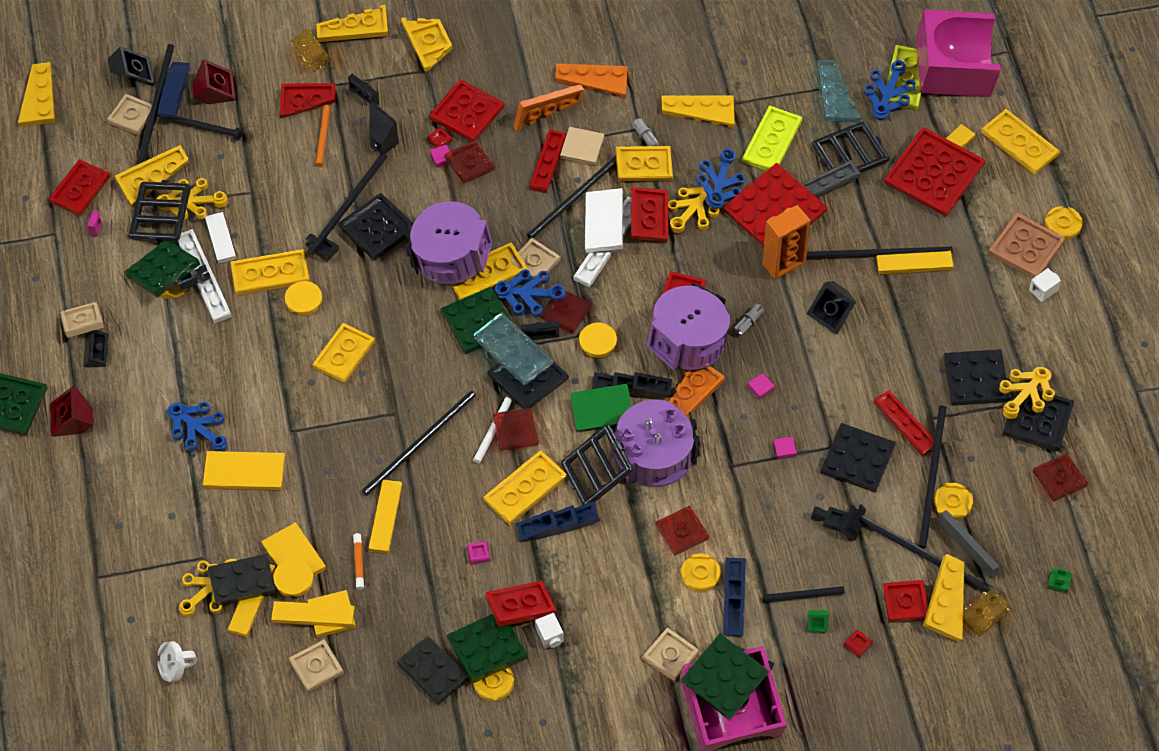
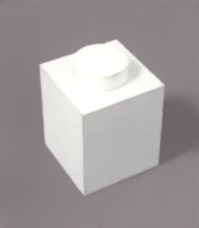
(1045, 284)
(549, 631)

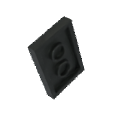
(241, 579)
(433, 670)

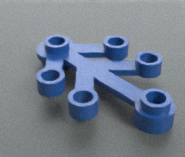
(889, 91)
(726, 157)
(527, 291)
(196, 424)

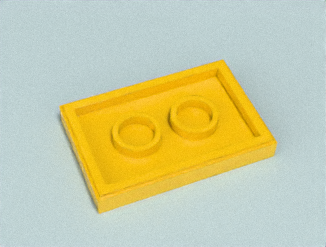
(644, 163)
(343, 353)
(292, 544)

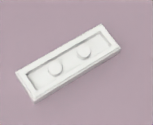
(220, 237)

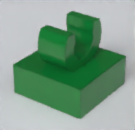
(1059, 580)
(817, 621)

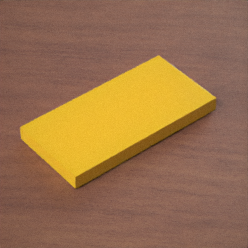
(1020, 141)
(497, 269)
(269, 272)
(244, 470)
(525, 487)

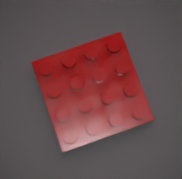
(934, 171)
(769, 197)

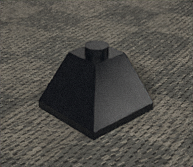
(131, 66)
(382, 129)
(832, 306)

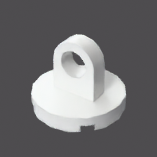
(174, 661)

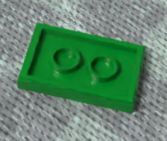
(599, 406)

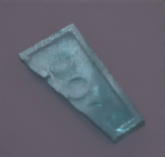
(834, 94)

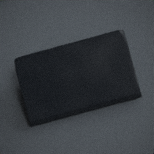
(96, 349)

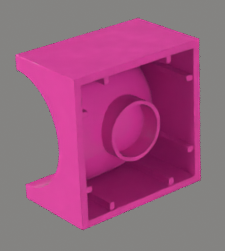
(956, 53)
(757, 717)

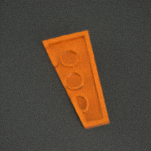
(599, 77)
(546, 105)
(696, 388)

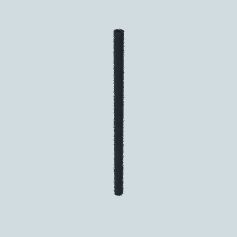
(155, 105)
(572, 198)
(345, 206)
(873, 252)
(418, 443)
(932, 477)
(920, 552)

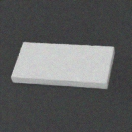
(604, 220)

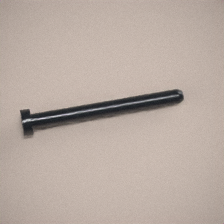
(237, 133)

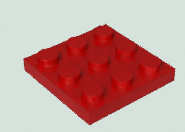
(466, 110)

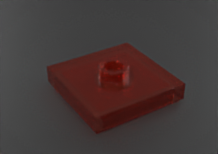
(469, 162)
(568, 311)
(515, 429)
(1060, 477)
(682, 530)

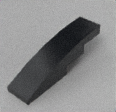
(639, 384)

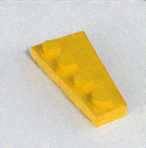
(364, 25)
(38, 98)
(707, 108)
(152, 170)

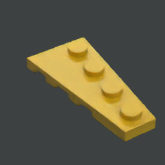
(946, 602)

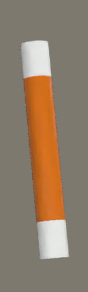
(358, 561)

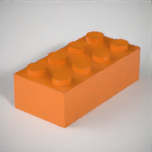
(786, 241)

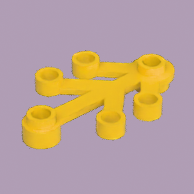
(219, 199)
(693, 205)
(1039, 376)
(203, 581)

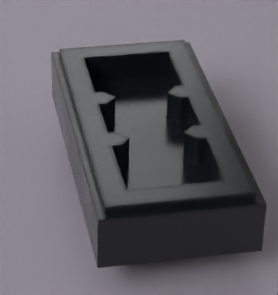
(362, 89)
(541, 330)

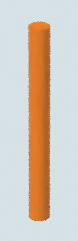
(322, 137)

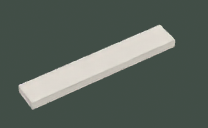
(596, 260)
(209, 289)

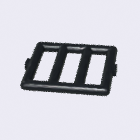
(848, 131)
(178, 221)
(579, 453)

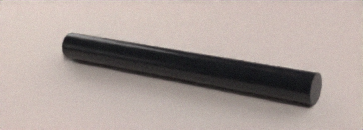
(804, 594)

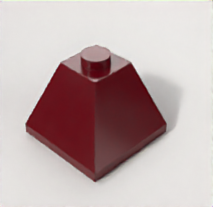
(213, 84)
(70, 414)

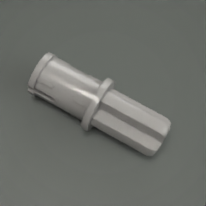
(645, 133)
(748, 319)

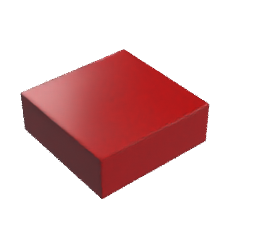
(439, 138)
(858, 643)

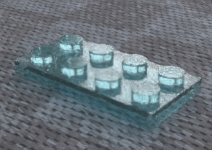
(513, 349)

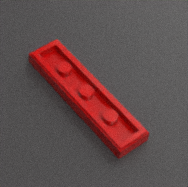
(547, 161)
(905, 422)

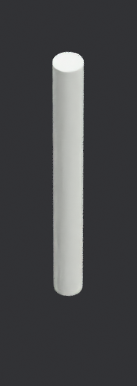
(490, 434)

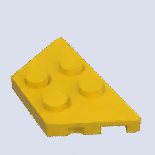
(428, 40)

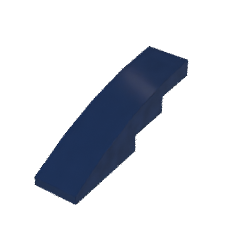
(173, 89)
(558, 522)
(734, 596)

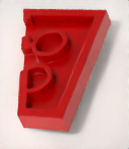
(304, 97)

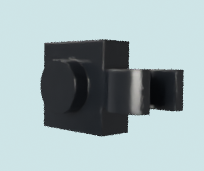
(326, 250)
(193, 277)
(831, 518)
(850, 523)

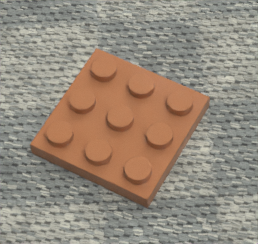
(1026, 246)

